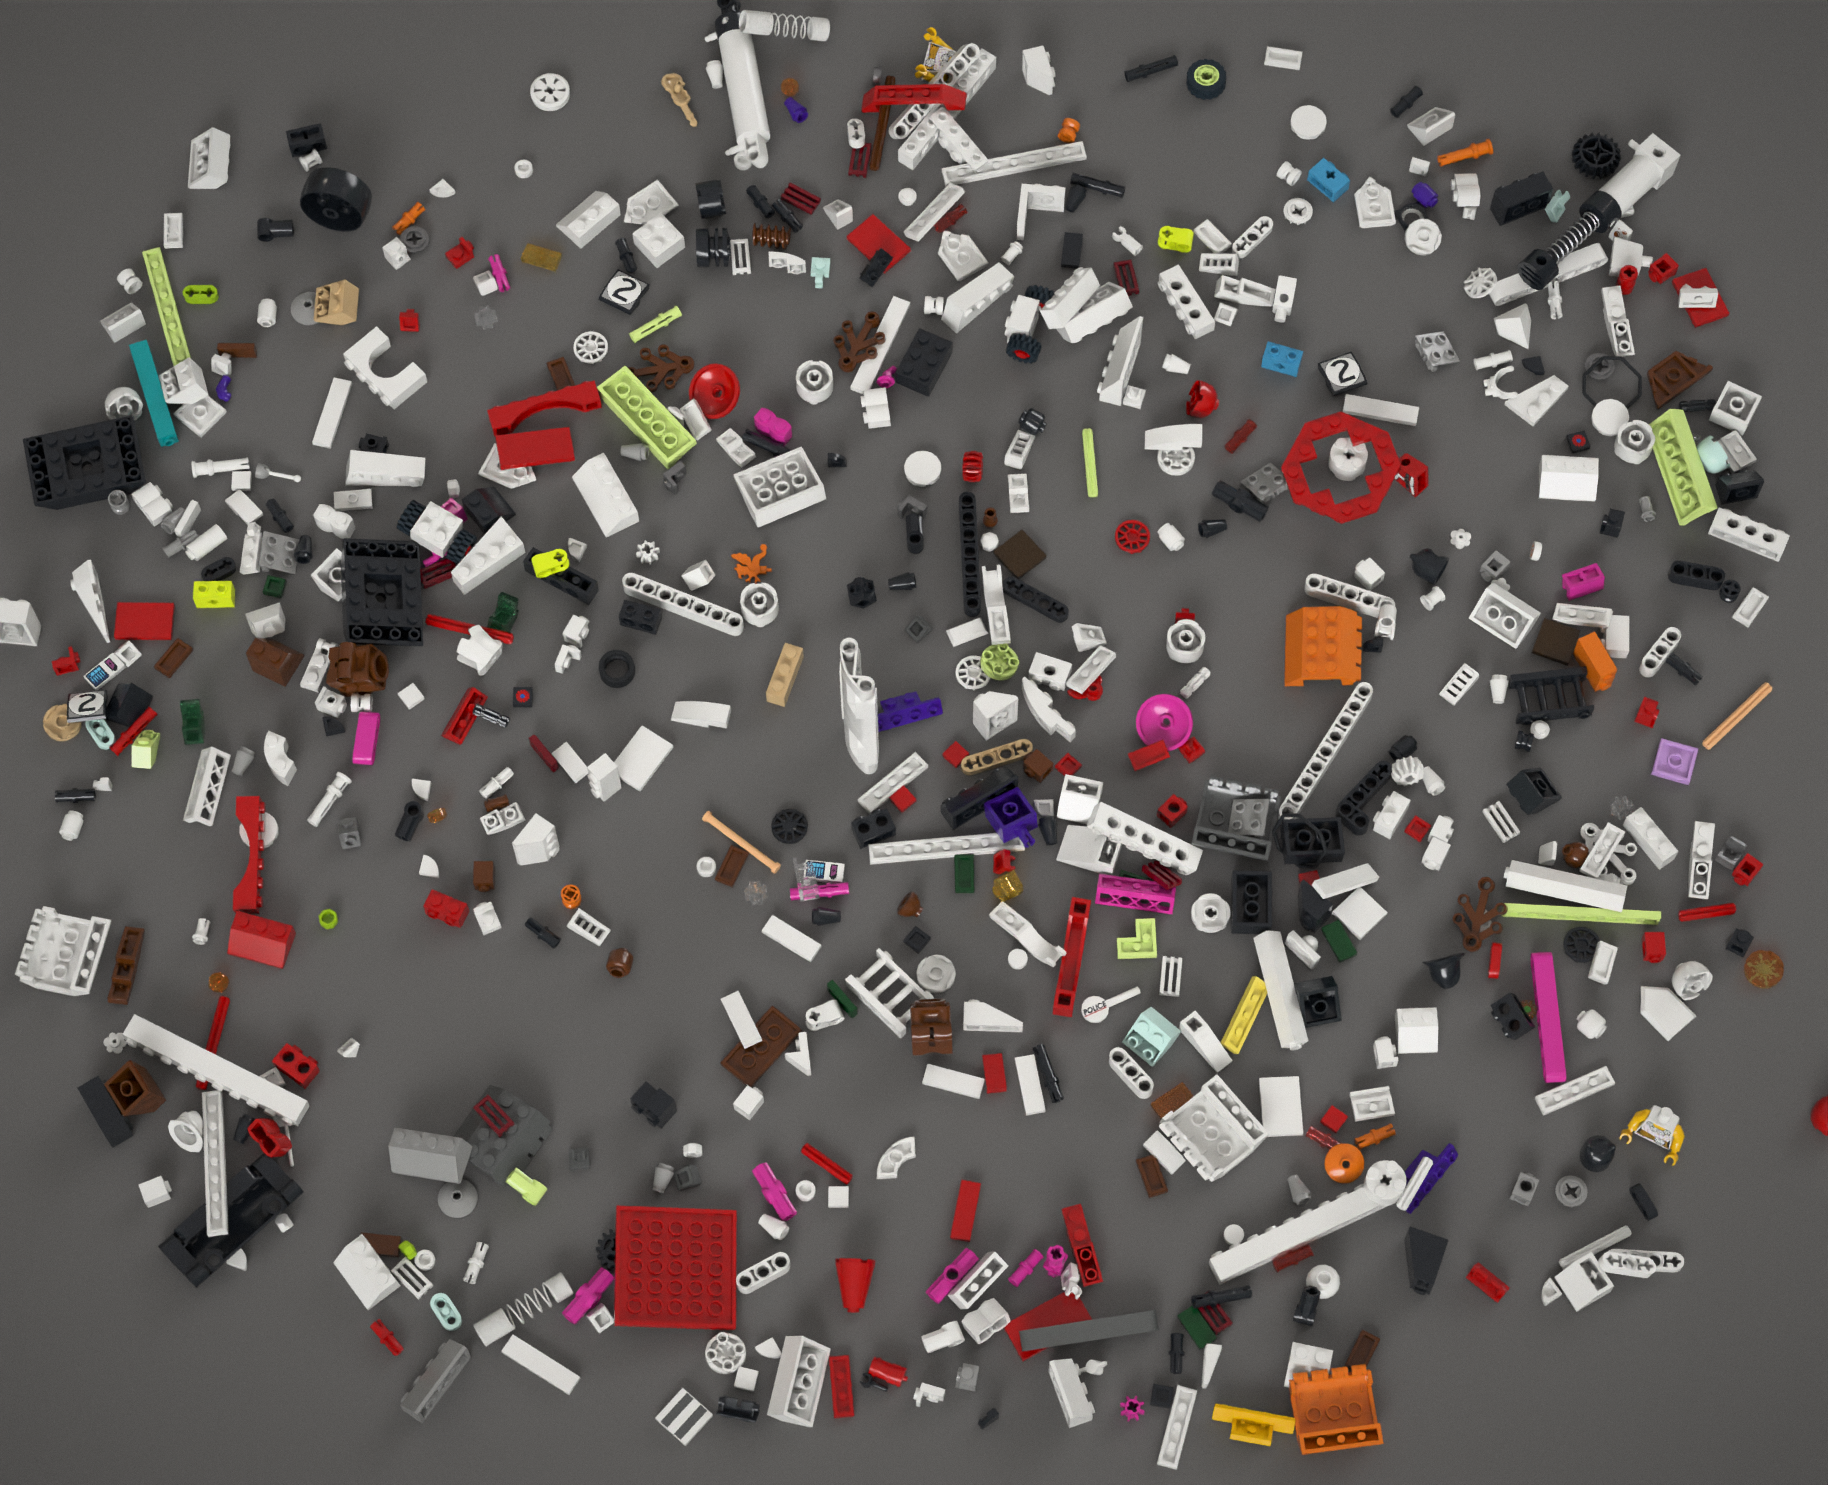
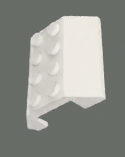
(62, 952)
(1214, 1130)

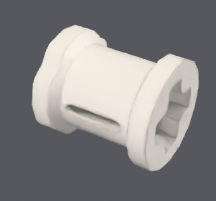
(310, 160)
(1432, 598)

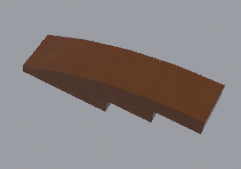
(126, 965)

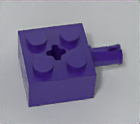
(1012, 816)

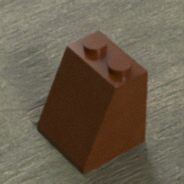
(273, 660)
(134, 1090)

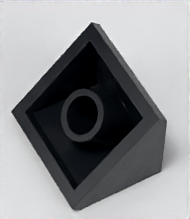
(127, 704)

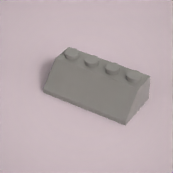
(428, 1155)
(436, 1380)

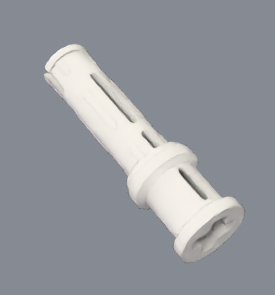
(211, 467)
(333, 792)

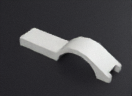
(996, 606)
(1026, 934)

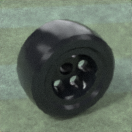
(335, 199)

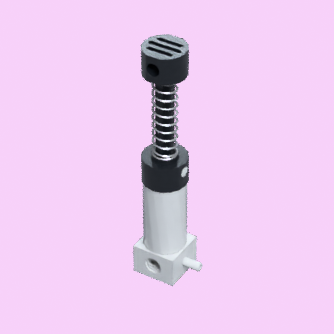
(1650, 167)

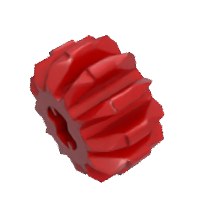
(972, 466)

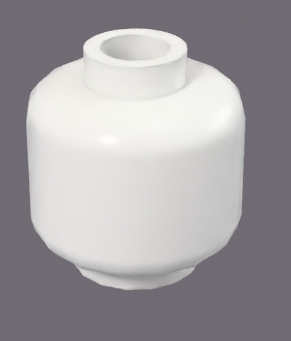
(1591, 1024)

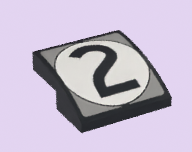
(624, 292)
(1342, 373)
(87, 706)

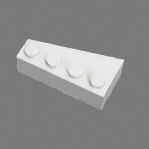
(976, 297)
(384, 469)
(488, 556)

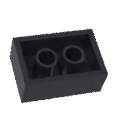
(1521, 198)
(923, 362)
(1304, 845)
(1251, 902)
(106, 1112)

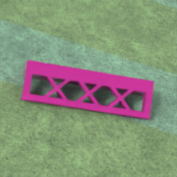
(1136, 890)

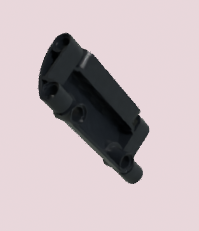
(248, 1213)

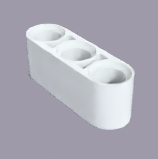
(1655, 659)
(1135, 1081)
(768, 1264)

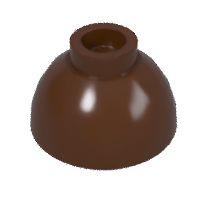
(1575, 854)
(910, 906)

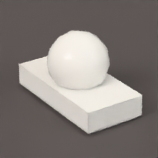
(1303, 948)

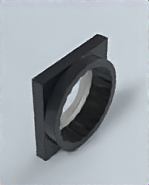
(1410, 208)

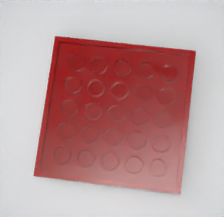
(675, 1268)

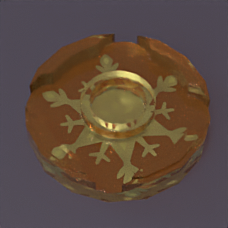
(1763, 969)

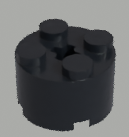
(710, 199)

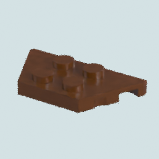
(1674, 376)

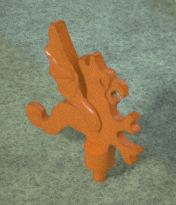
(752, 567)

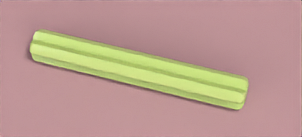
(1090, 465)

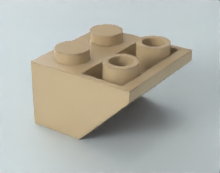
(336, 303)

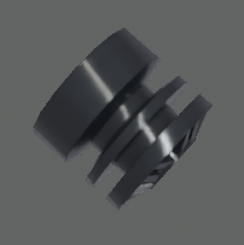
(712, 247)

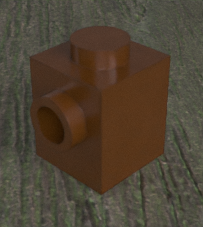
(1037, 765)

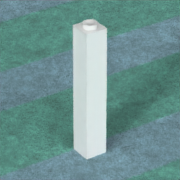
(1566, 885)
(1281, 990)

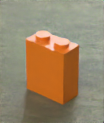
(1599, 665)

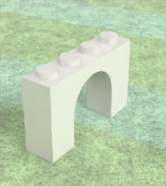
(393, 389)

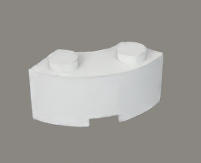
(276, 755)

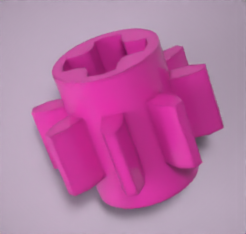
(1134, 1403)

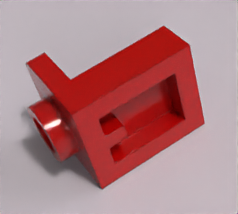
(460, 253)
(67, 664)

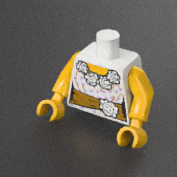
(936, 57)
(1659, 1127)

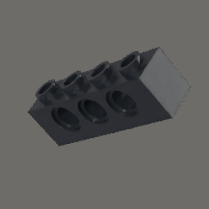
(569, 581)

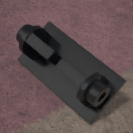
(878, 265)
(747, 1411)

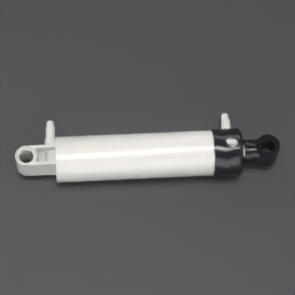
(742, 84)

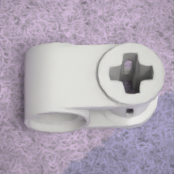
(1386, 622)
(825, 1014)

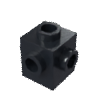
(861, 592)

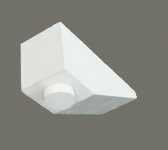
(983, 1017)

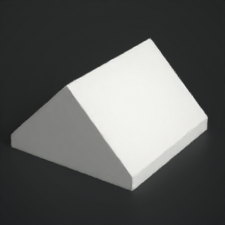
(1432, 124)
(123, 322)
(328, 575)

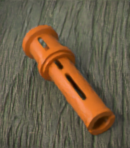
(1472, 151)

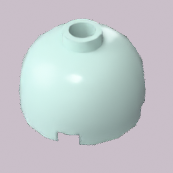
(1712, 456)

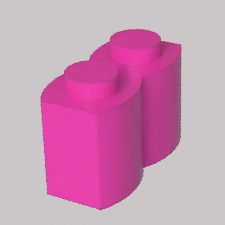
(771, 426)

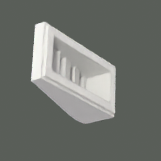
(1219, 269)
(1014, 459)
(1469, 672)
(585, 933)
(1211, 1356)

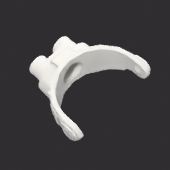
(1491, 386)

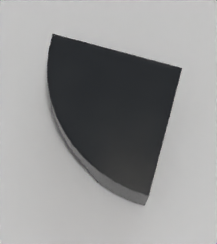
(1534, 365)
(836, 460)
(1373, 645)
(332, 726)
(991, 1416)

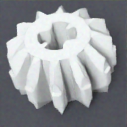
(1407, 771)

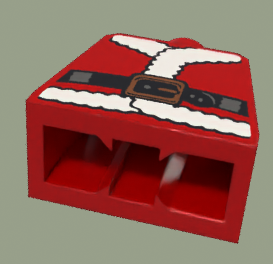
(1412, 474)

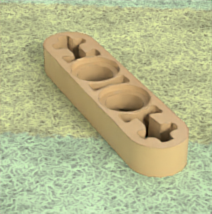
(995, 753)

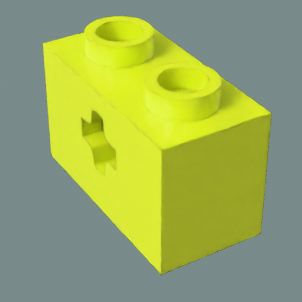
(214, 594)

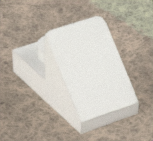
(1088, 636)
(800, 1059)

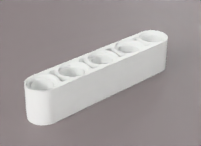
(1342, 589)

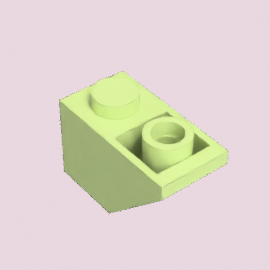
(145, 749)

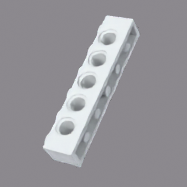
(1189, 854)

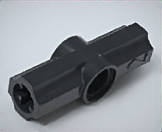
(1240, 501)

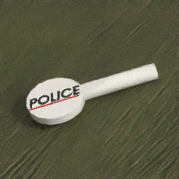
(1096, 1008)

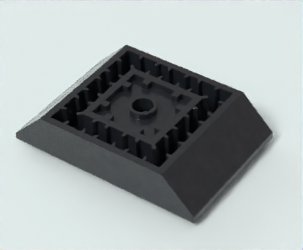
(58, 461)
(388, 571)

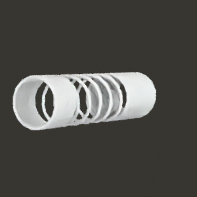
(762, 23)
(498, 1325)

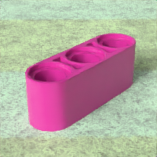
(366, 738)

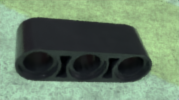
(1704, 571)

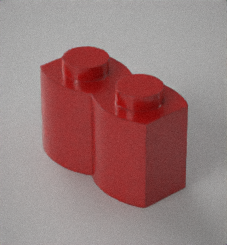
(269, 1137)

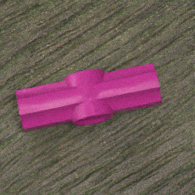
(774, 1192)
(1055, 1261)
(961, 1267)
(588, 1296)

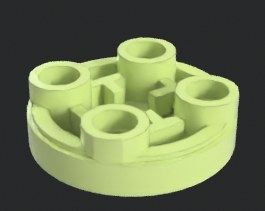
(999, 662)

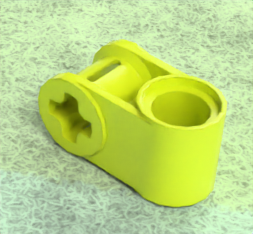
(1177, 239)
(547, 563)

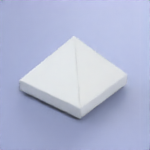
(349, 1049)

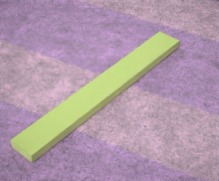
(166, 305)
(1582, 914)

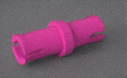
(499, 273)
(1025, 1268)

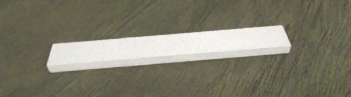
(1016, 163)
(940, 848)
(215, 1163)

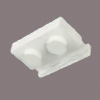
(1737, 452)
(1372, 1103)

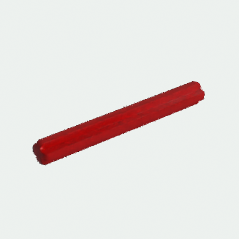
(463, 627)
(215, 1032)

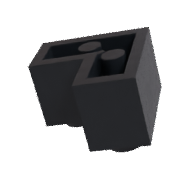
(654, 1104)

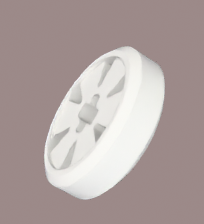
(547, 101)

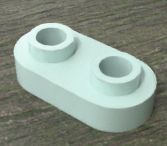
(101, 733)
(447, 1312)

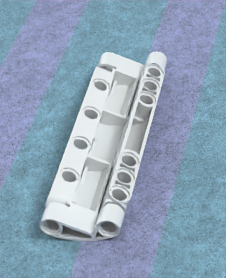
(858, 708)

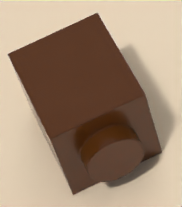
(484, 876)

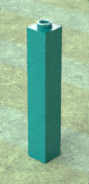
(153, 393)

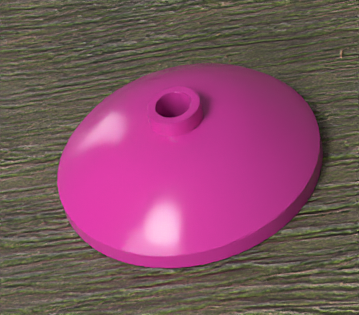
(1151, 719)

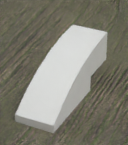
(1244, 292)
(1174, 437)
(701, 713)

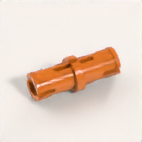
(408, 218)
(1375, 1136)

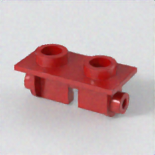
(1487, 1282)

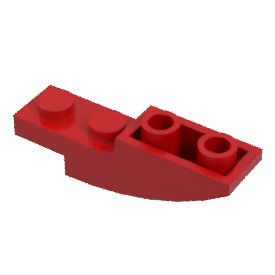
(1081, 1245)

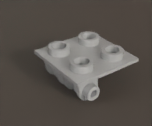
(1436, 350)
(1265, 483)
(278, 553)
(1249, 817)

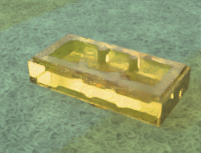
(541, 257)

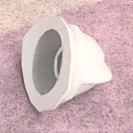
(187, 1131)

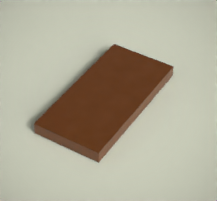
(752, 1063)

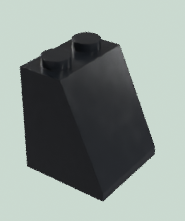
(1424, 1258)

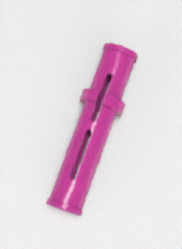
(824, 890)

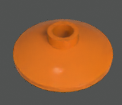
(1335, 1158)

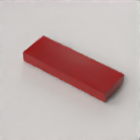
(965, 1211)
(841, 1386)

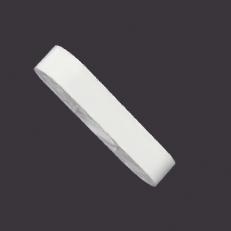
(1254, 229)
(1619, 1268)

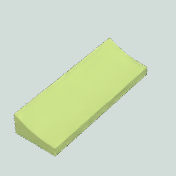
(646, 417)
(1681, 467)

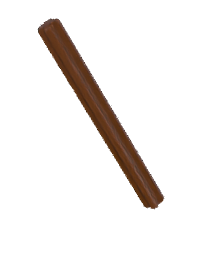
(881, 131)

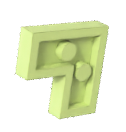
(1142, 945)

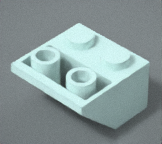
(1151, 1036)

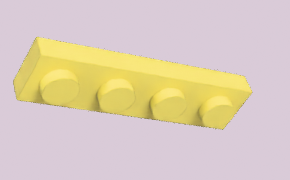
(1244, 1015)

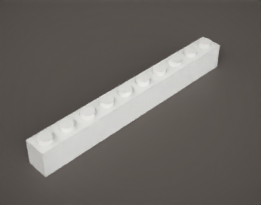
(215, 1070)
(1292, 1234)

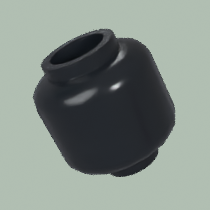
(1032, 421)

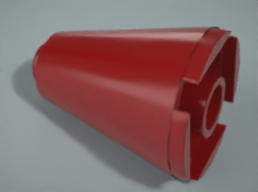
(854, 1281)

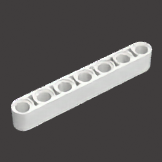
(953, 74)
(1572, 265)
(688, 610)

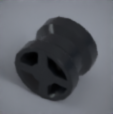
(1732, 587)
(1524, 741)

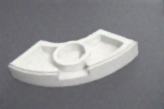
(895, 1157)

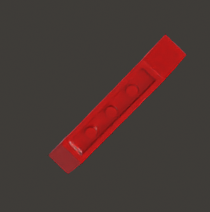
(914, 94)

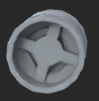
(115, 499)

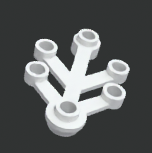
(1592, 838)

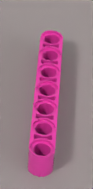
(1548, 1017)

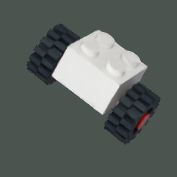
(1022, 324)
(436, 530)

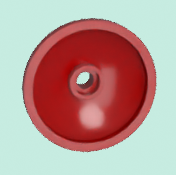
(706, 388)

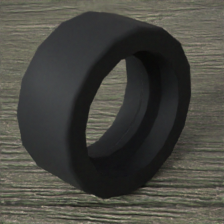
(616, 655)

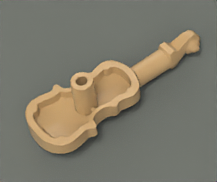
(674, 84)

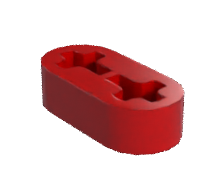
(1494, 960)

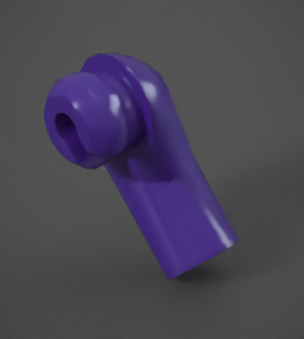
(221, 389)

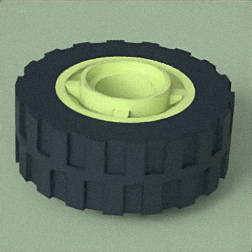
(1204, 70)

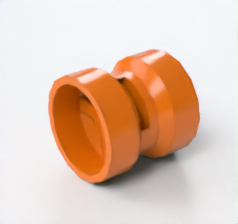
(1069, 130)
(572, 900)

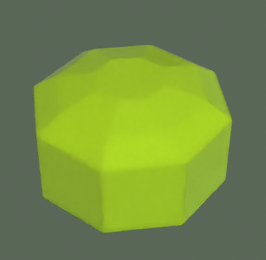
(328, 919)
(407, 1249)

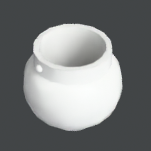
(1325, 1279)

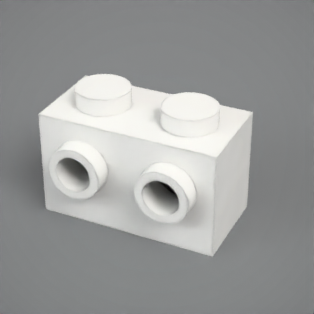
(1391, 815)

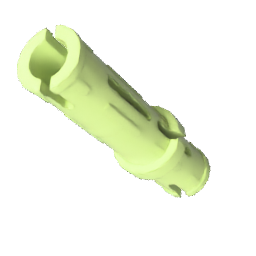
(672, 314)

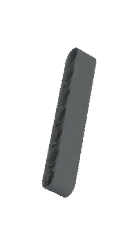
(1088, 1330)

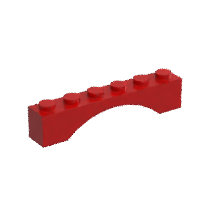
(578, 397)
(247, 893)
(1071, 962)

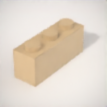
(784, 674)

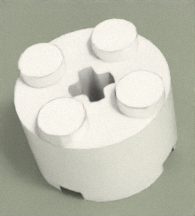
(814, 381)
(1634, 441)
(1347, 461)
(759, 604)
(1185, 651)
(1389, 1172)

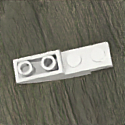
(1616, 321)
(1040, 705)
(1700, 860)

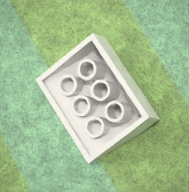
(1121, 362)
(780, 486)

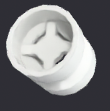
(1288, 173)
(130, 282)
(929, 305)
(361, 702)

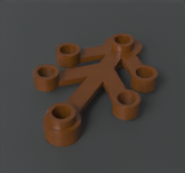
(859, 343)
(663, 368)
(1479, 918)

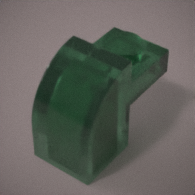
(505, 613)
(193, 721)

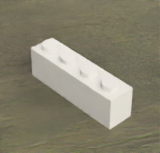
(1070, 298)

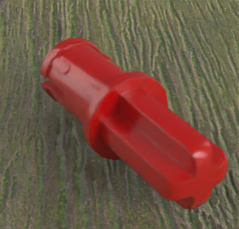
(386, 1337)

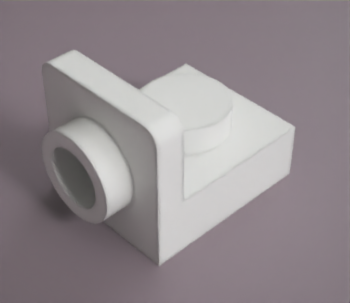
(564, 658)
(487, 917)
(932, 1393)

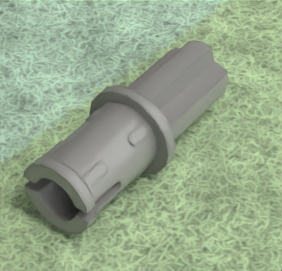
(180, 543)

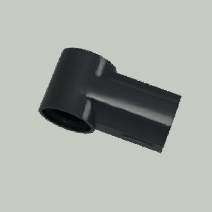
(269, 229)
(914, 533)
(409, 822)
(1306, 1309)

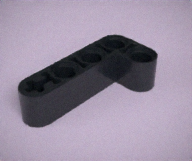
(1366, 794)

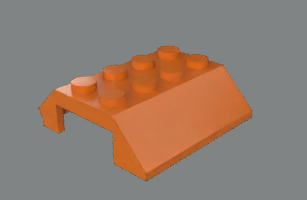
(1323, 645)
(1334, 1409)

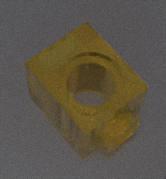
(1007, 886)

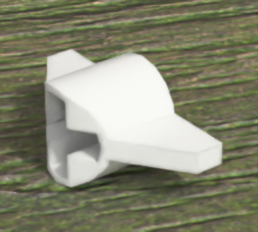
(1469, 212)
(283, 1222)
(1094, 1367)

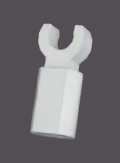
(1127, 241)

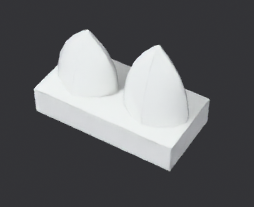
(1697, 298)

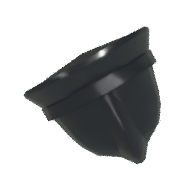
(1445, 970)

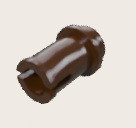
(990, 518)
(496, 803)

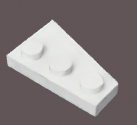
(1537, 400)

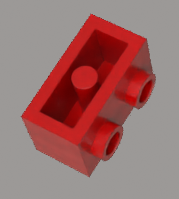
(446, 909)

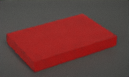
(873, 235)
(1697, 280)
(144, 621)

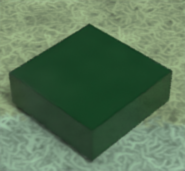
(274, 586)

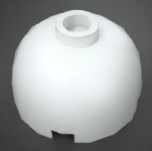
(123, 403)
(1690, 979)

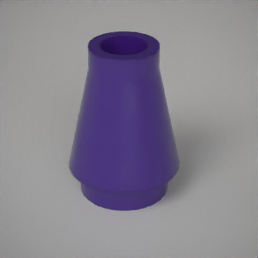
(796, 110)

